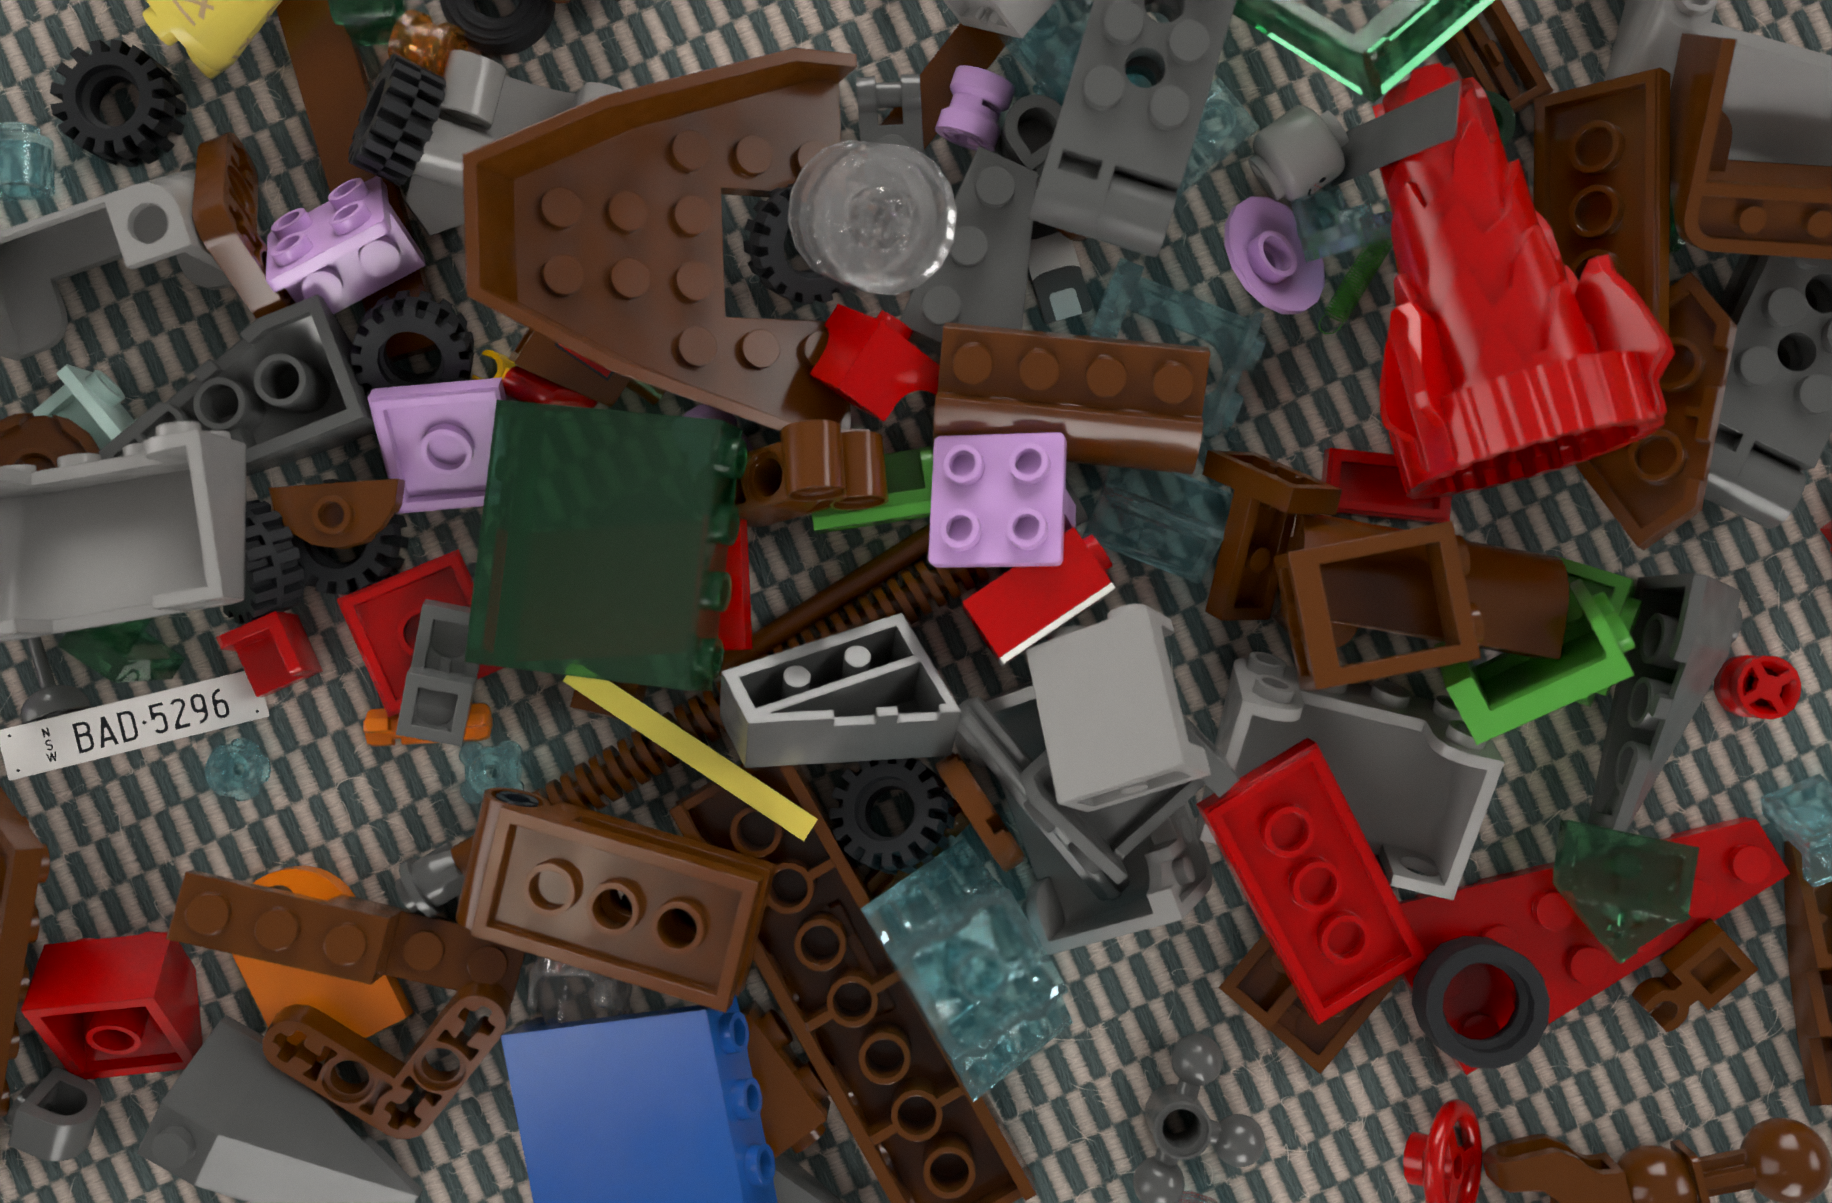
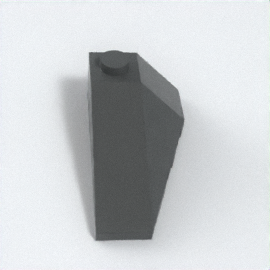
(277, 390)
(264, 1135)

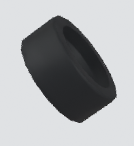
(1525, 1024)

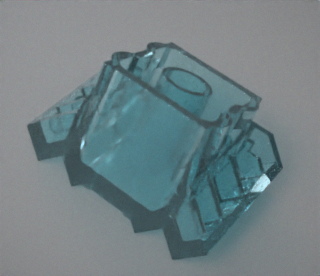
(970, 966)

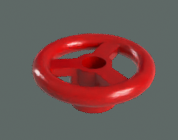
(1439, 1162)

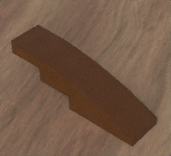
(1810, 972)

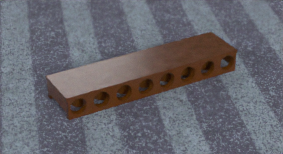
(879, 1070)

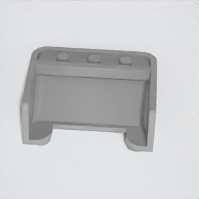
(1774, 90)

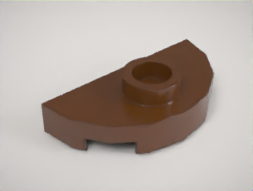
(338, 513)

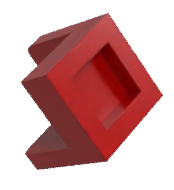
(272, 652)

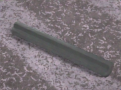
(1006, 761)

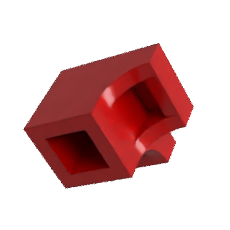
(873, 361)

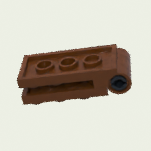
(552, 883)

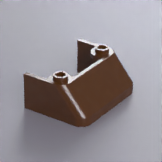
(1736, 202)

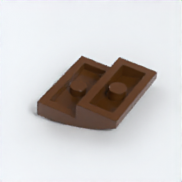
(1269, 997)

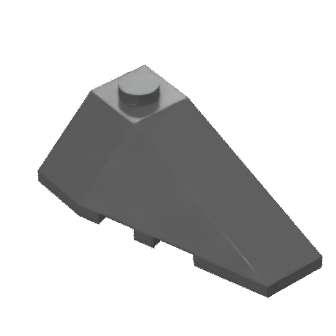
(1677, 654)

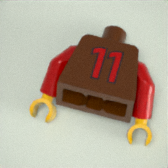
(561, 377)

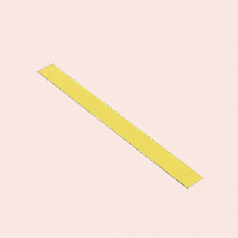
(696, 754)

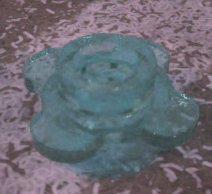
(478, 758)

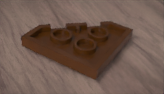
(1664, 476)

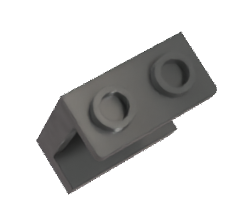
(1110, 833)

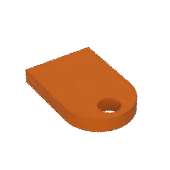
(352, 1003)

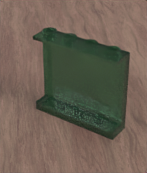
(606, 544)

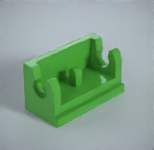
(908, 495)

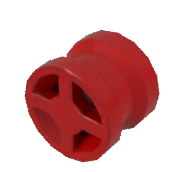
(1773, 691)

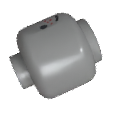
(1298, 153)

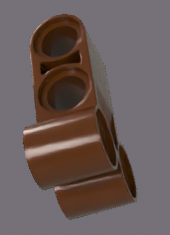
(811, 472)

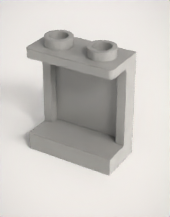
(1112, 710)

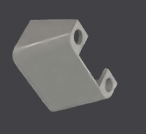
(130, 223)
(123, 533)
(1396, 756)

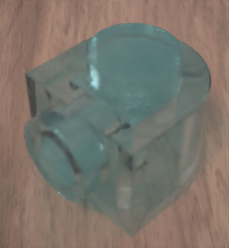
(25, 163)

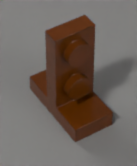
(1258, 528)

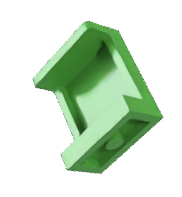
(1523, 688)

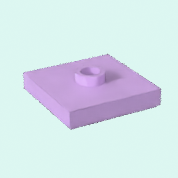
(437, 440)

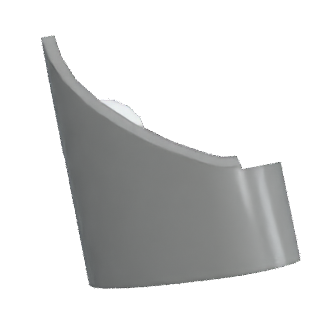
(475, 111)

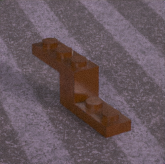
(337, 935)

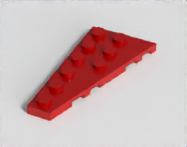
(1535, 920)

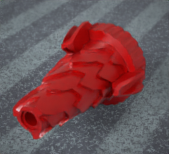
(1493, 343)

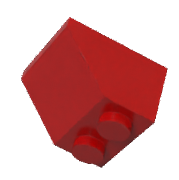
(116, 1005)

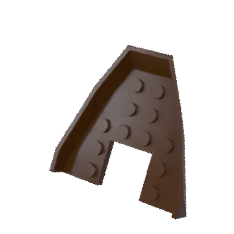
(614, 230)

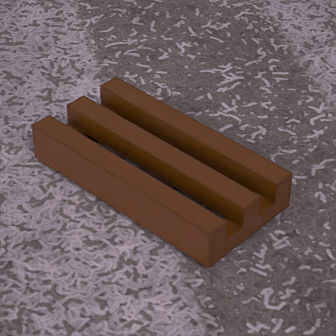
(1515, 49)

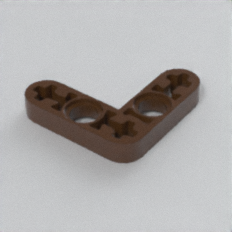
(227, 221)
(389, 1078)

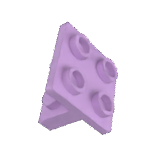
(341, 247)
(999, 500)

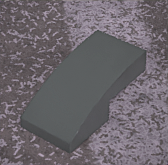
(439, 682)

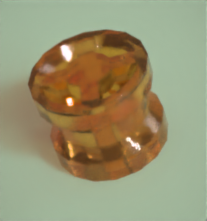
(425, 43)

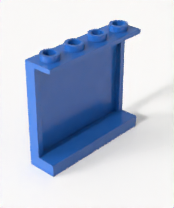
(640, 1108)

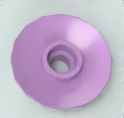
(1270, 256)

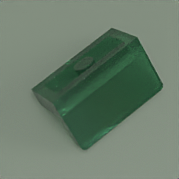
(123, 652)

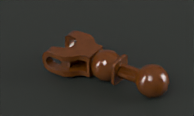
(1775, 1158)

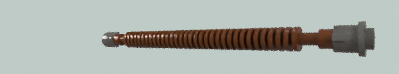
(440, 874)

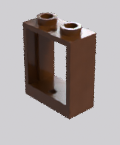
(1310, 619)

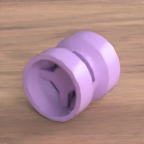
(975, 108)

